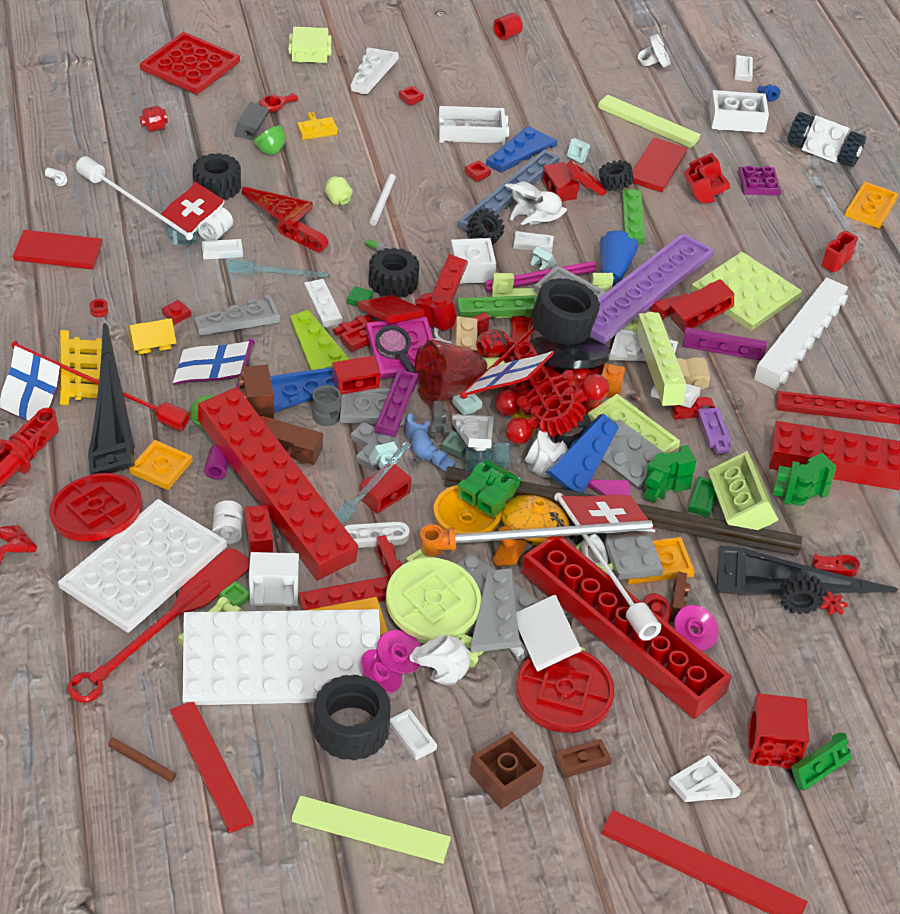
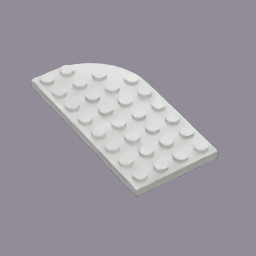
(272, 653)

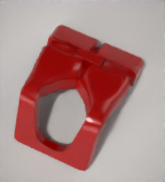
(16, 540)

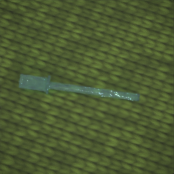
(249, 268)
(349, 508)

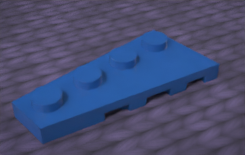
(520, 148)
(298, 386)
(581, 460)

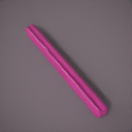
(534, 277)

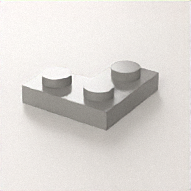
(366, 437)

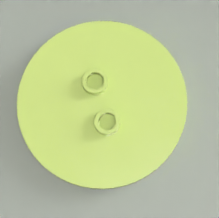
(433, 598)

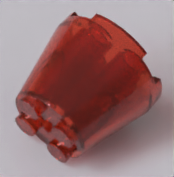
(446, 370)

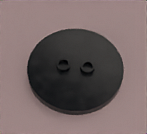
(581, 355)

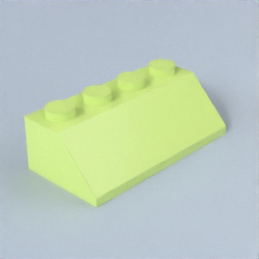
(742, 493)

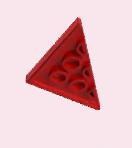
(282, 207)

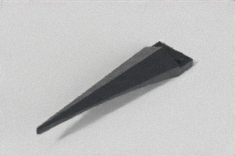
(111, 437)
(755, 573)

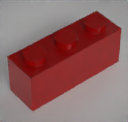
(702, 305)

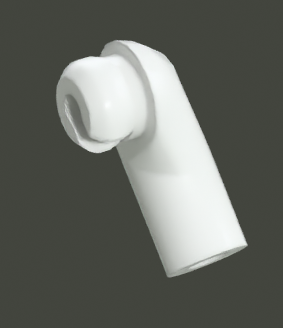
(59, 176)

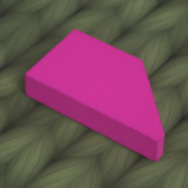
(608, 487)

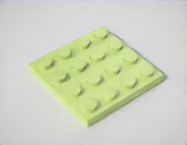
(756, 290)

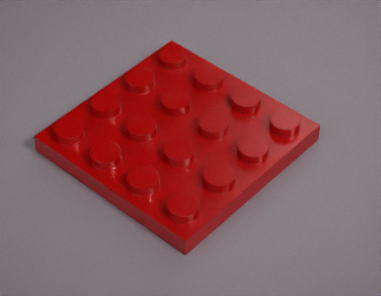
(190, 62)

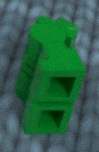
(668, 473)
(805, 480)
(488, 487)

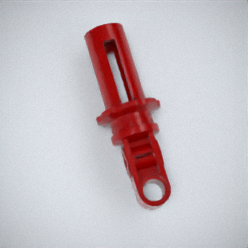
(25, 444)

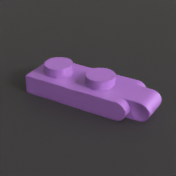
(714, 430)

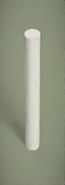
(382, 199)

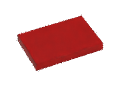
(391, 309)

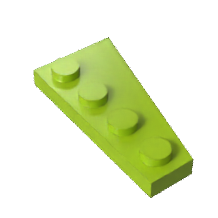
(315, 342)

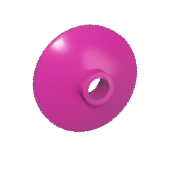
(701, 621)
(401, 644)
(379, 672)

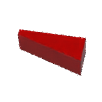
(663, 306)

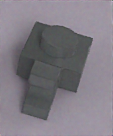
(439, 419)

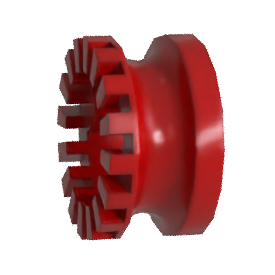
(98, 312)

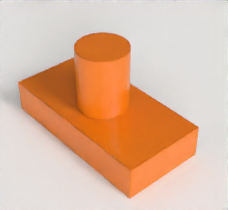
(509, 550)

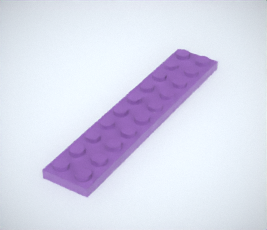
(648, 284)

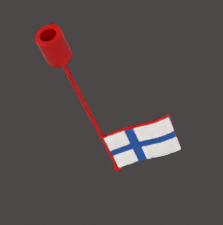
(507, 373)
(35, 379)

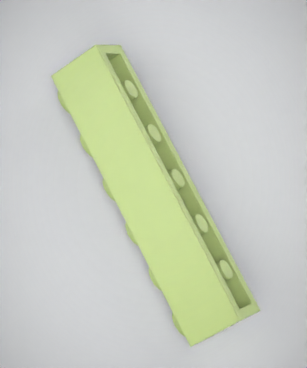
(661, 359)

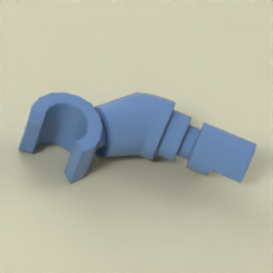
(423, 446)

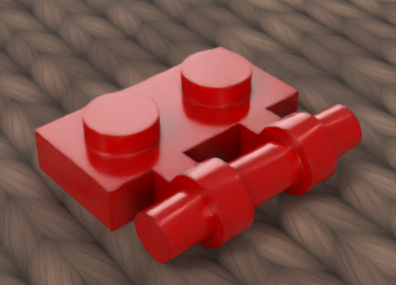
(354, 332)

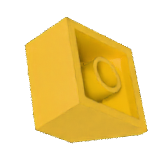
(151, 335)

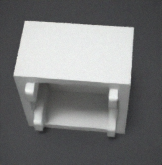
(479, 257)
(274, 579)

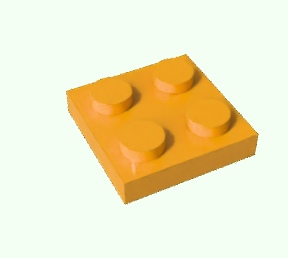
(161, 464)

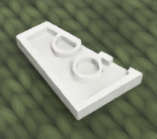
(628, 348)

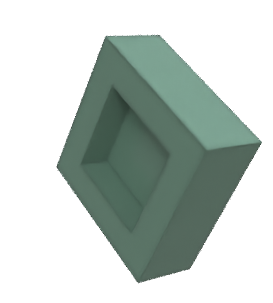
(454, 444)

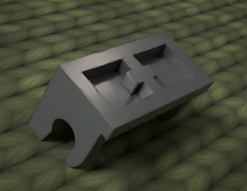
(250, 120)

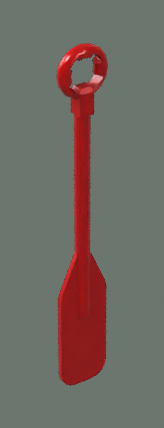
(194, 594)

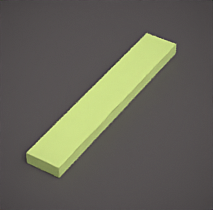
(649, 121)
(371, 829)

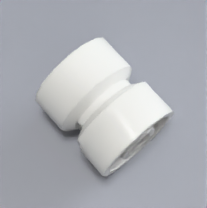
(216, 225)
(228, 521)

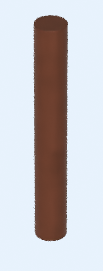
(142, 759)

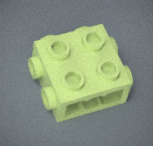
(310, 44)

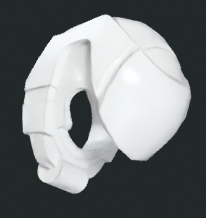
(543, 453)
(446, 655)

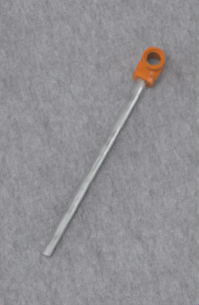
(435, 539)

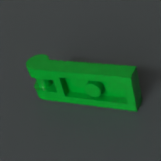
(822, 762)

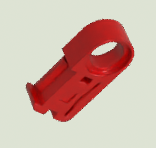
(683, 412)
(835, 564)

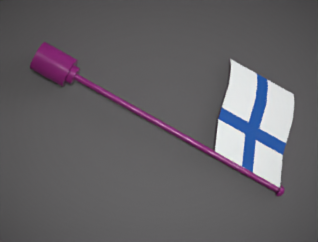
(211, 364)

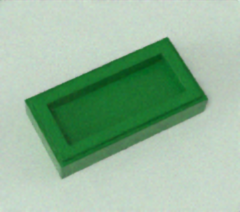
(702, 497)

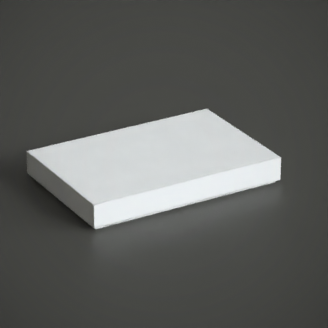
(546, 633)

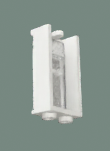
(472, 124)

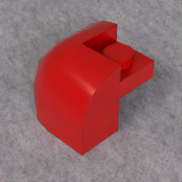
(706, 178)

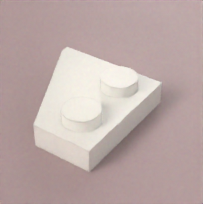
(703, 782)

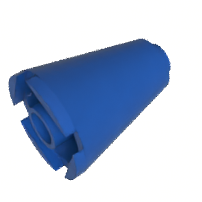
(617, 253)

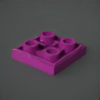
(759, 180)

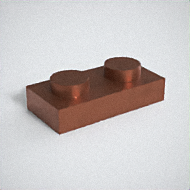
(679, 591)
(582, 758)

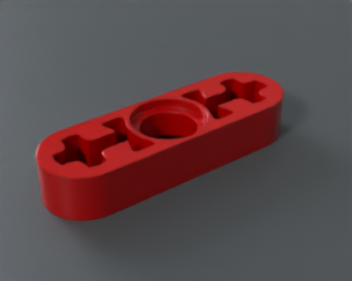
(314, 240)

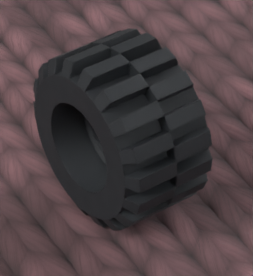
(218, 174)
(393, 272)

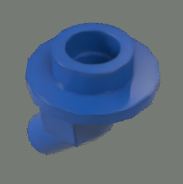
(772, 92)

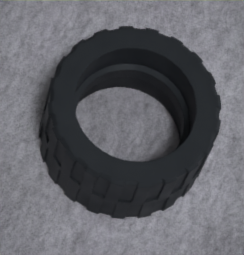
(565, 311)
(351, 692)

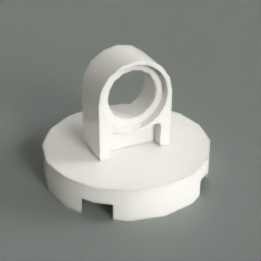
(656, 53)

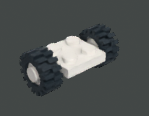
(826, 139)

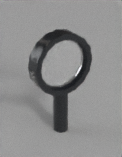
(394, 344)

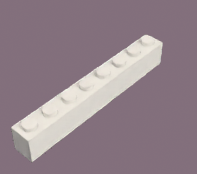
(801, 334)

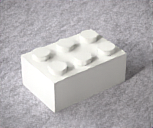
(738, 111)

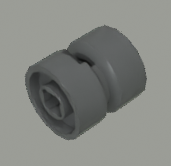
(326, 405)

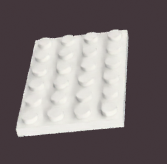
(142, 565)

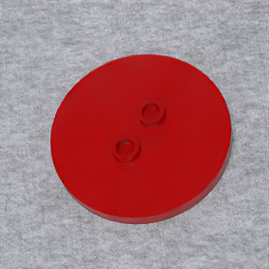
(95, 507)
(566, 694)

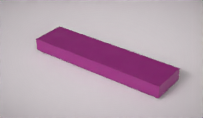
(724, 344)
(396, 403)

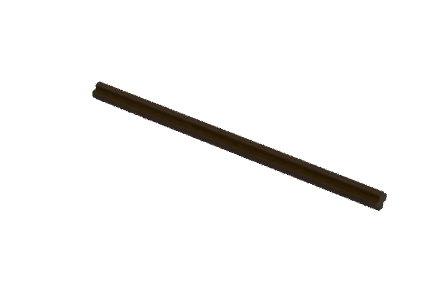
(668, 519)

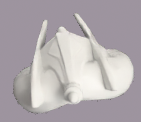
(535, 204)

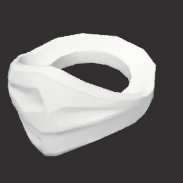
(598, 544)

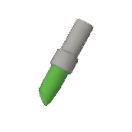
(376, 245)

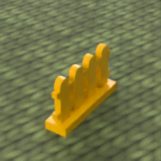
(78, 361)

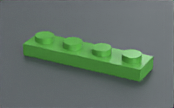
(633, 214)
(496, 306)

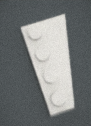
(372, 69)
(474, 430)

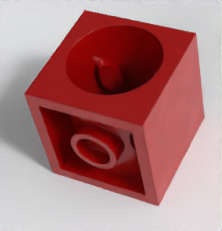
(777, 730)

